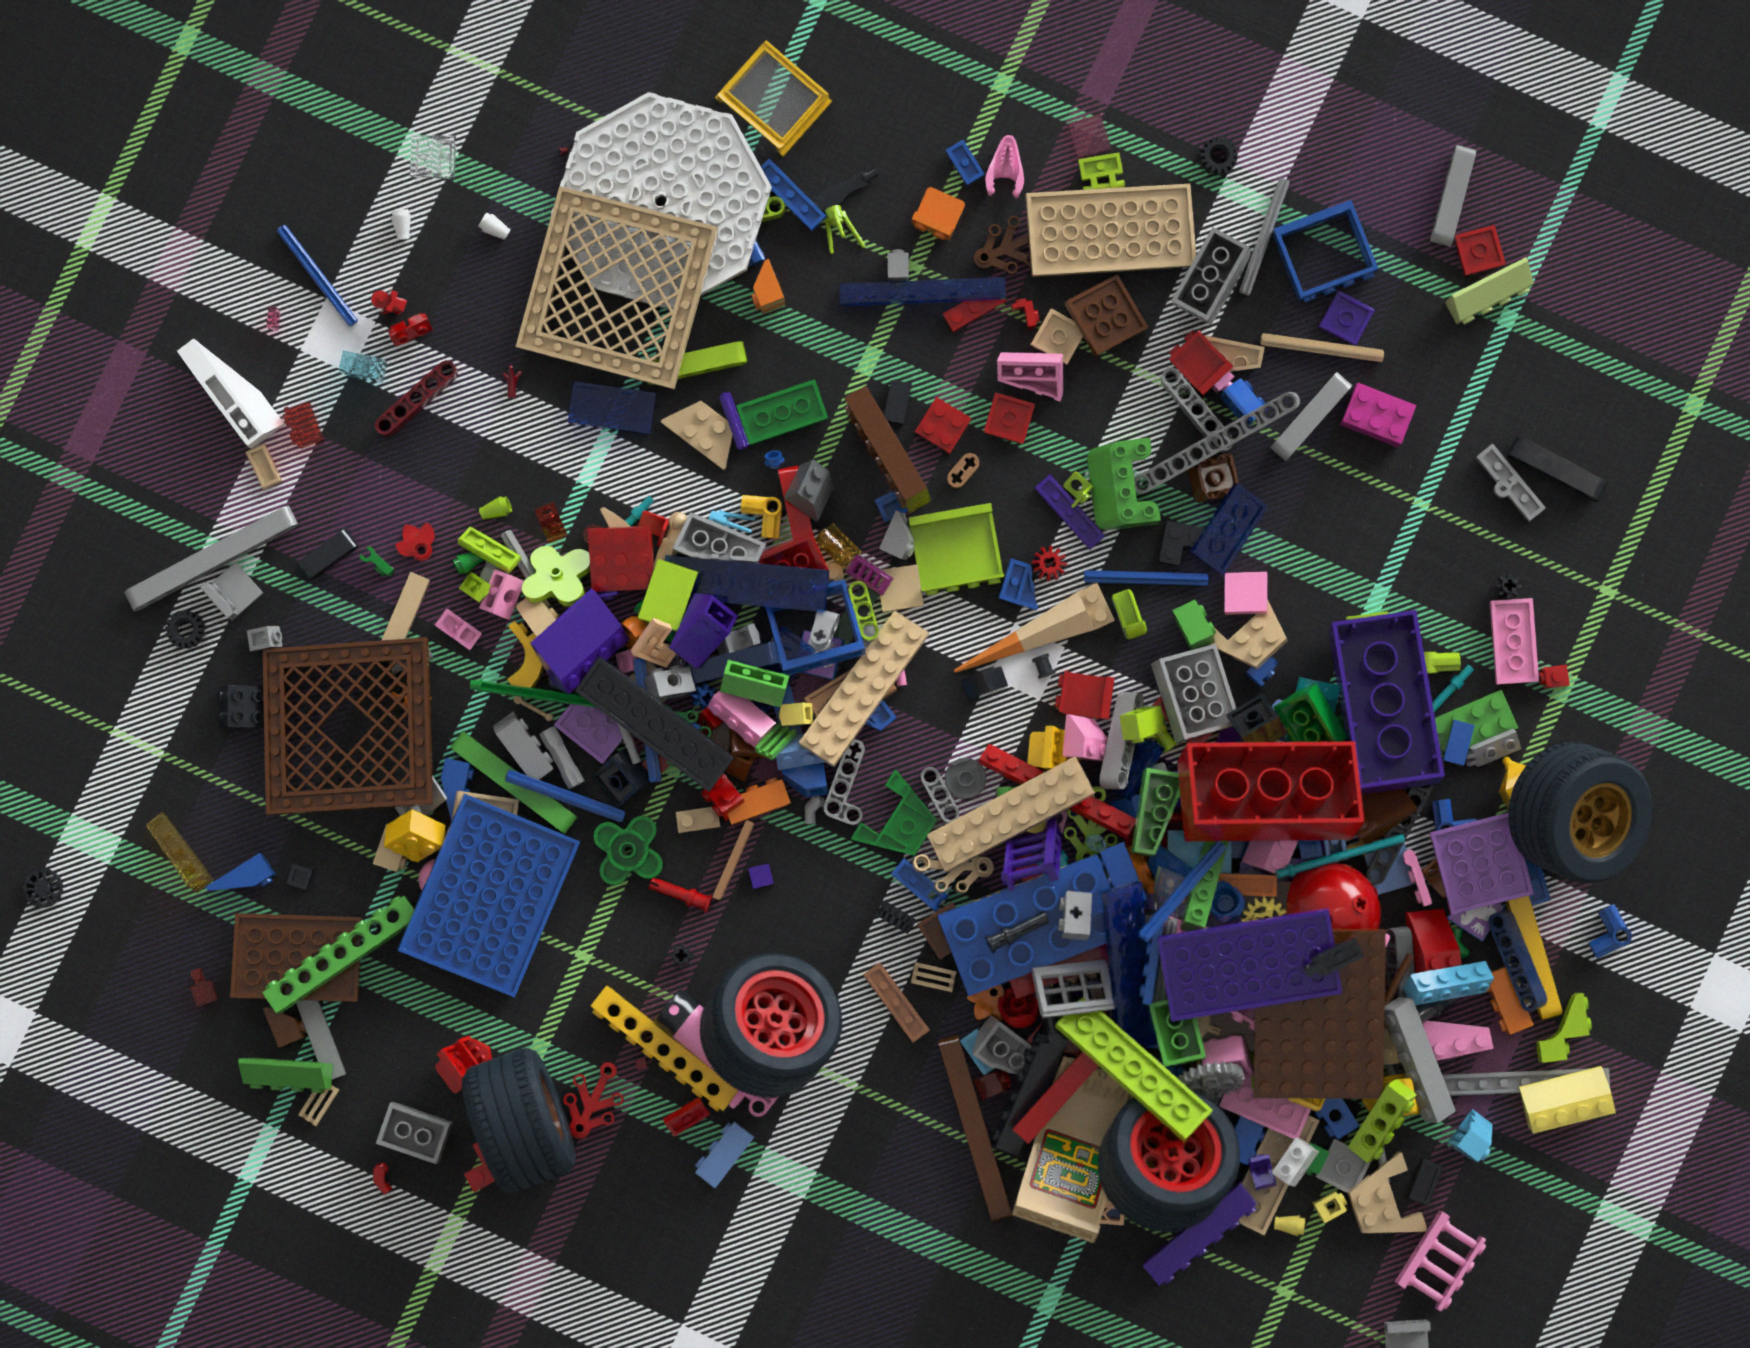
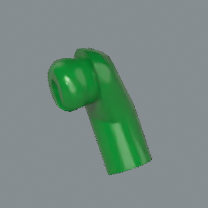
(1464, 952)

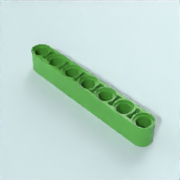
(497, 770)

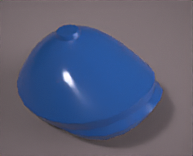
(1227, 902)

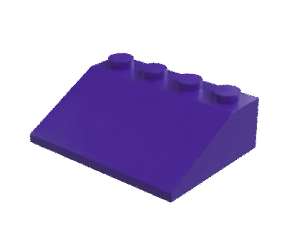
(577, 640)

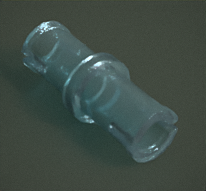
(1095, 842)

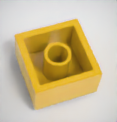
(414, 835)

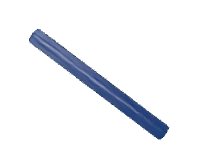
(317, 275)
(1152, 578)
(651, 756)
(565, 796)
(1182, 891)

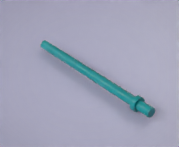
(1290, 869)

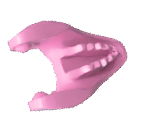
(1006, 165)

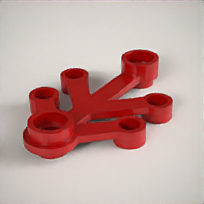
(591, 1103)

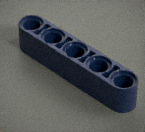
(756, 656)
(1525, 967)

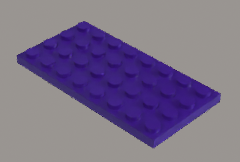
(1246, 964)

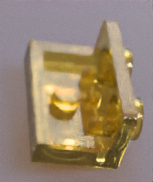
(837, 545)

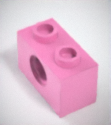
(502, 594)

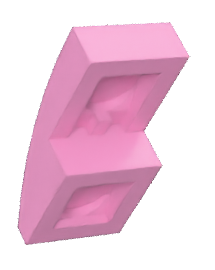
(458, 629)

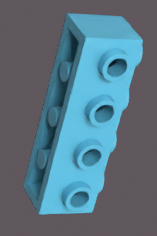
(1448, 983)

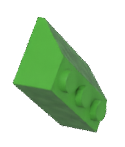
(1178, 1040)

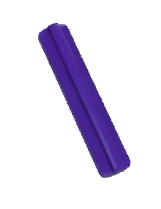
(734, 421)

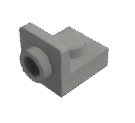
(264, 638)

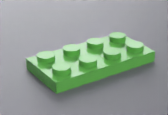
(1489, 715)

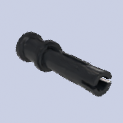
(1008, 935)

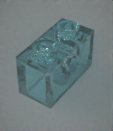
(362, 366)

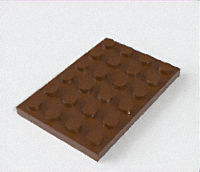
(273, 944)

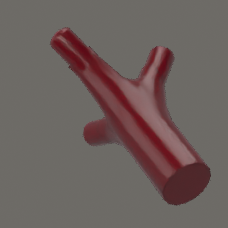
(511, 381)

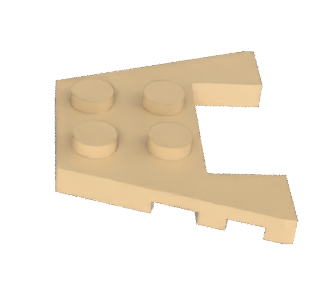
(1255, 640)
(1376, 1205)

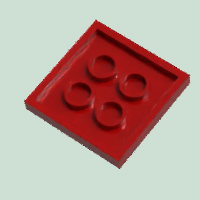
(620, 558)

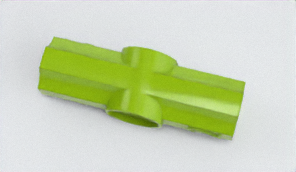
(1441, 662)

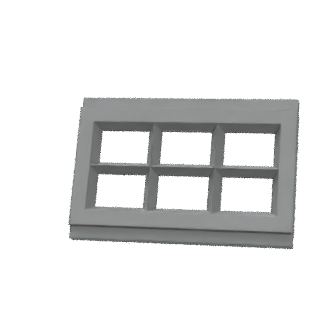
(1075, 1007)

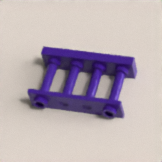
(1050, 857)

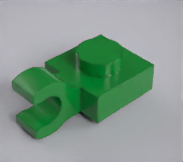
(382, 567)

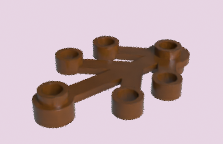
(1006, 248)

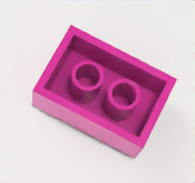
(1378, 415)

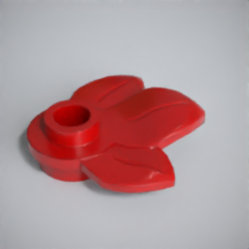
(414, 540)

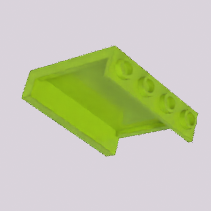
(956, 549)

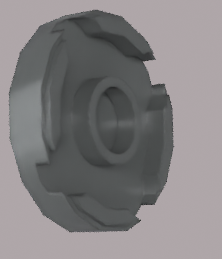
(965, 778)

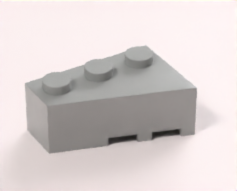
(523, 746)

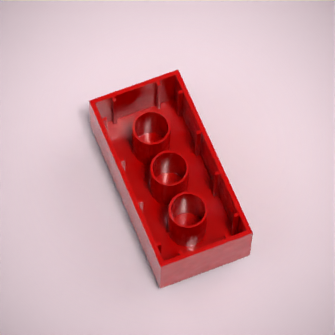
(1270, 791)

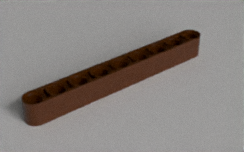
(974, 1128)

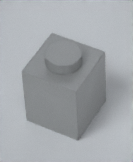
(898, 266)

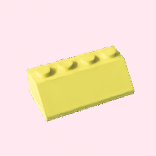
(1567, 1099)

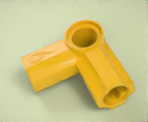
(759, 506)

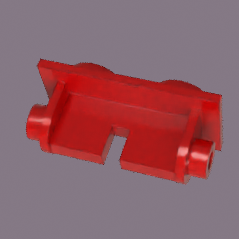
(418, 327)

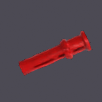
(690, 896)

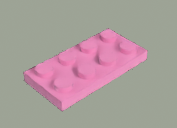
(1514, 641)
(1273, 1113)

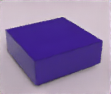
(761, 876)

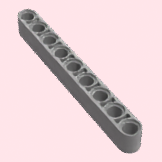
(1224, 437)
(211, 558)

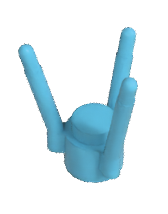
(720, 518)

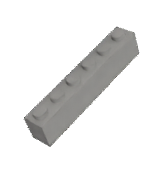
(1418, 1059)

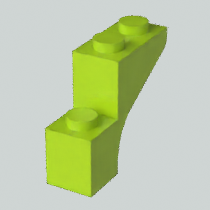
(1572, 1025)

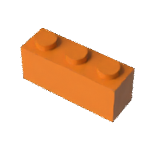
(760, 801)
(1506, 1003)

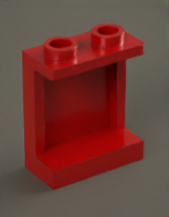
(1199, 361)

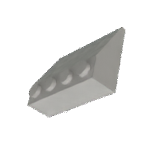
(1194, 692)

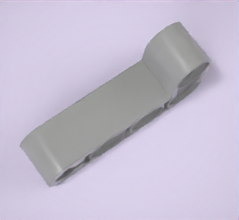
(848, 780)

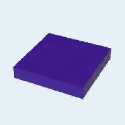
(1346, 318)

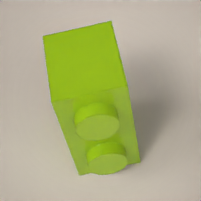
(1141, 723)

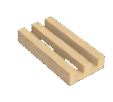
(950, 981)
(309, 1117)

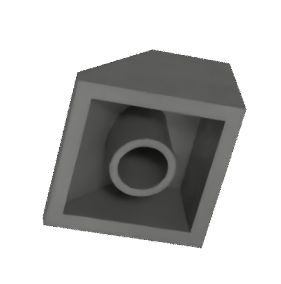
(810, 489)

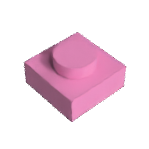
(1223, 383)
(625, 661)

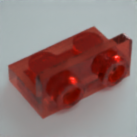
(303, 425)

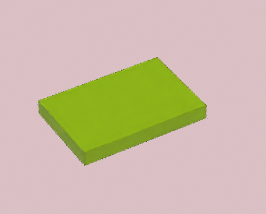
(668, 594)

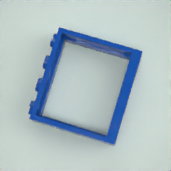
(1312, 220)
(825, 657)

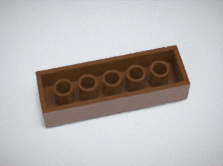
(886, 450)

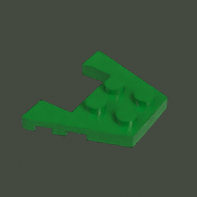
(906, 826)

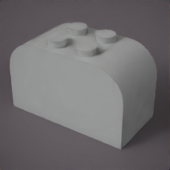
(1212, 276)

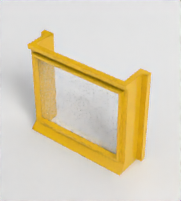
(775, 97)

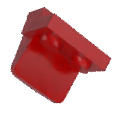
(460, 1057)

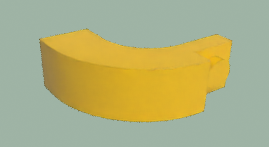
(532, 667)

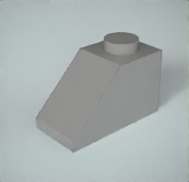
(898, 537)

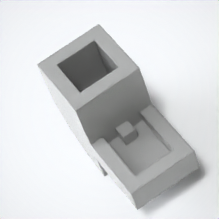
(740, 639)

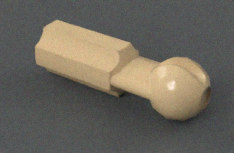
(676, 523)

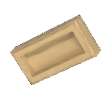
(264, 466)

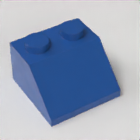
(1241, 399)

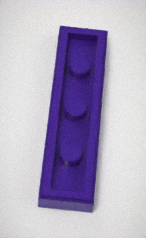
(1074, 517)

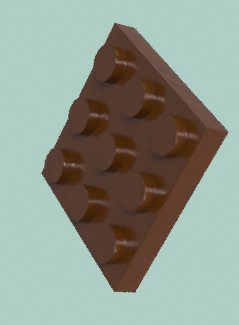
(1106, 315)

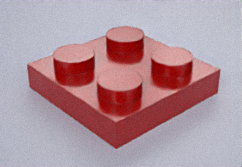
(1479, 250)
(1009, 418)
(943, 425)

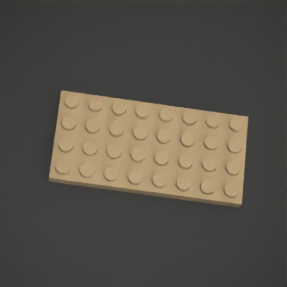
(1110, 230)

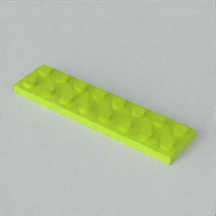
(1136, 1071)

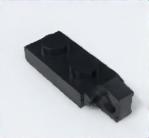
(1334, 958)

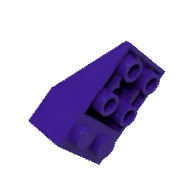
(702, 629)

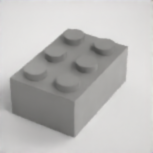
(414, 1132)

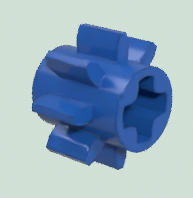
(703, 695)

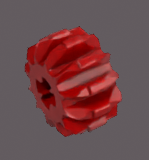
(1051, 570)

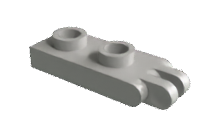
(1493, 748)

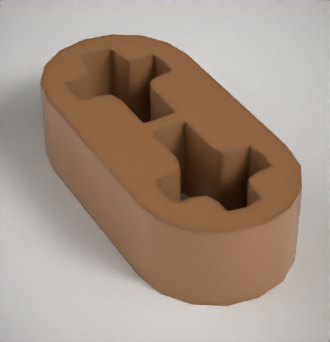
(959, 468)

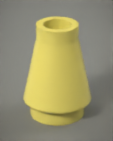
(1290, 1224)

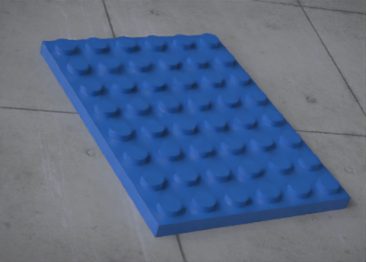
(488, 895)

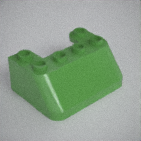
(1114, 486)

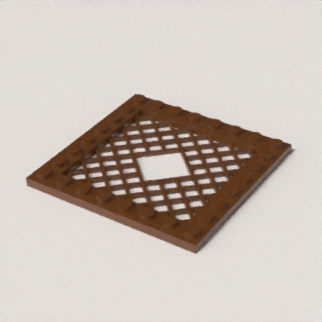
(276, 662)

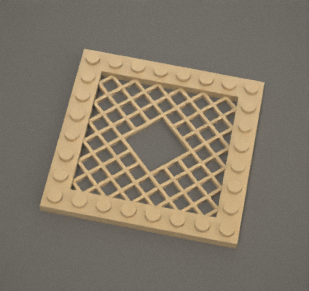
(562, 219)

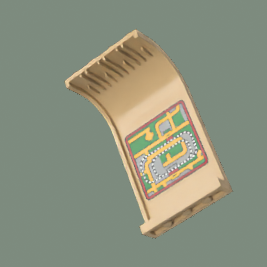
(1062, 1173)

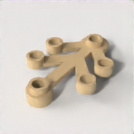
(968, 866)

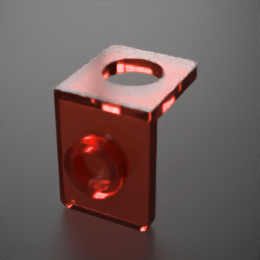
(551, 523)

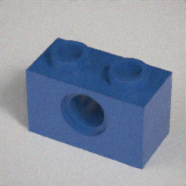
(1345, 1122)

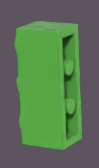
(754, 683)

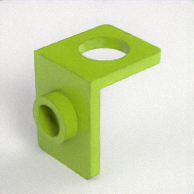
(1081, 495)

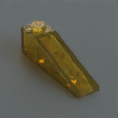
(179, 853)

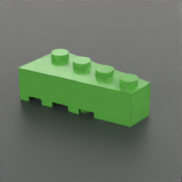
(1155, 807)

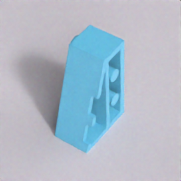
(1473, 1137)

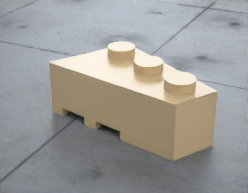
(537, 615)

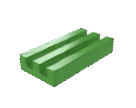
(772, 740)

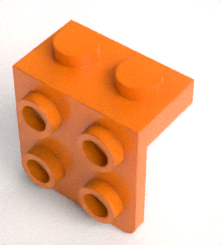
(938, 214)

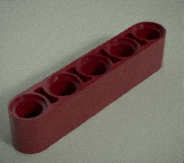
(406, 400)

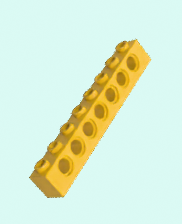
(601, 1009)

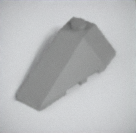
(714, 541)
(1001, 1047)

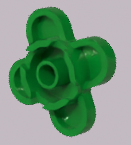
(617, 863)

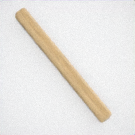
(1322, 347)

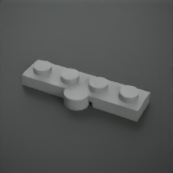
(1509, 483)

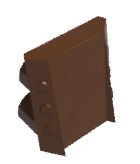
(1213, 478)

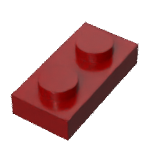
(686, 1116)

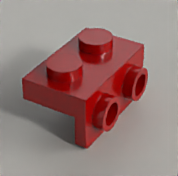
(723, 797)

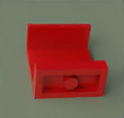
(1085, 695)

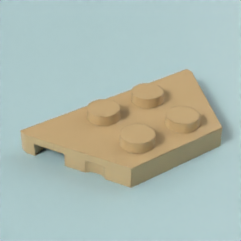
(703, 430)

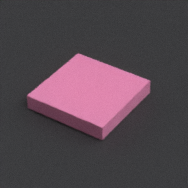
(1246, 593)

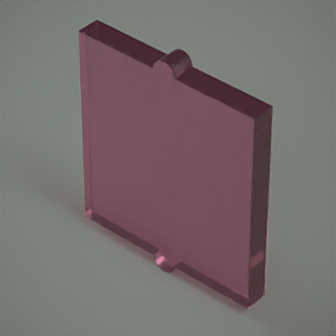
(1089, 136)

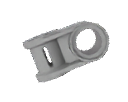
(824, 628)

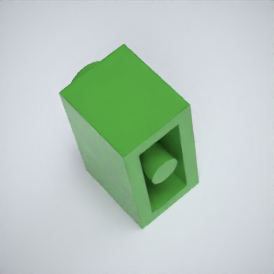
(1193, 625)

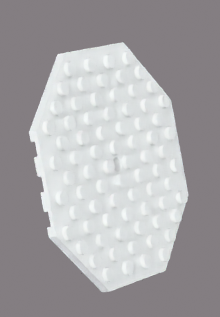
(676, 153)

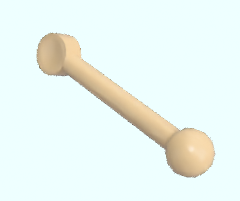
(518, 700)

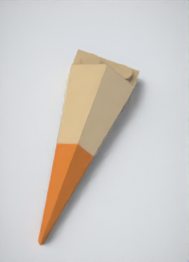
(1073, 616)

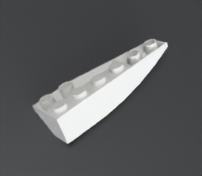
(233, 395)

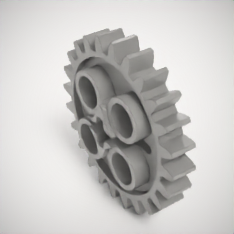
(1213, 1079)

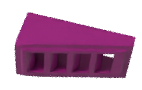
(852, 571)

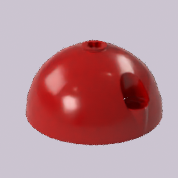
(1342, 890)

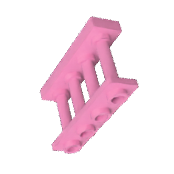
(1419, 1259)

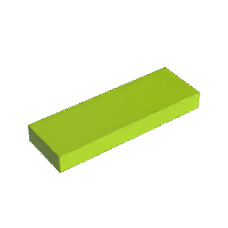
(489, 550)

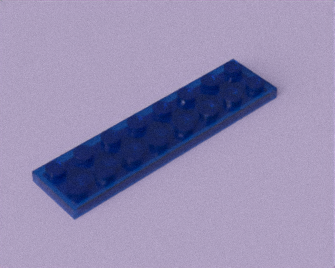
(758, 583)
(1126, 957)

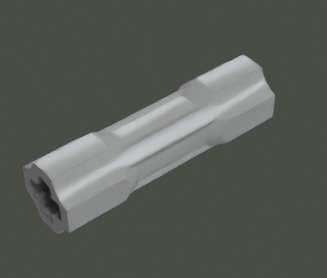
(563, 760)

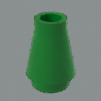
(466, 562)

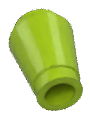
(496, 508)

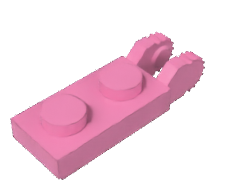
(1416, 876)

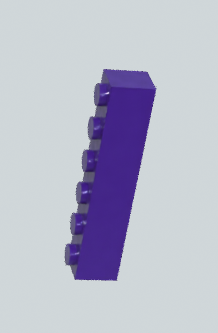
(1193, 1241)

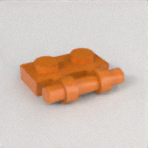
(1142, 871)

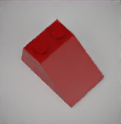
(795, 553)
(1432, 941)

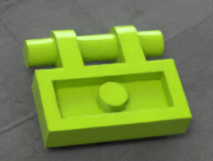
(1101, 167)

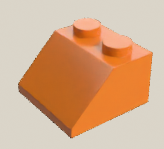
(767, 291)

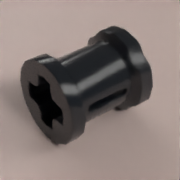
(1043, 666)

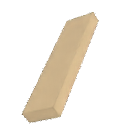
(406, 607)

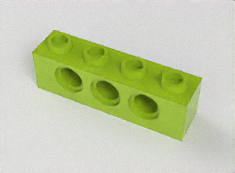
(1363, 1143)

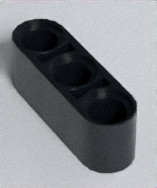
(328, 554)

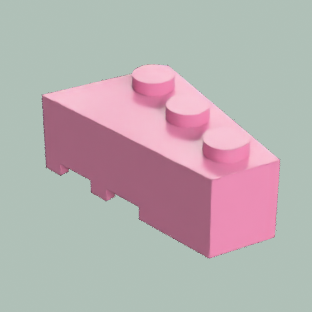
(1033, 371)

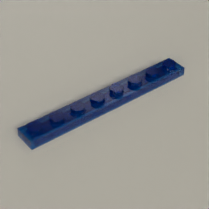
(922, 291)

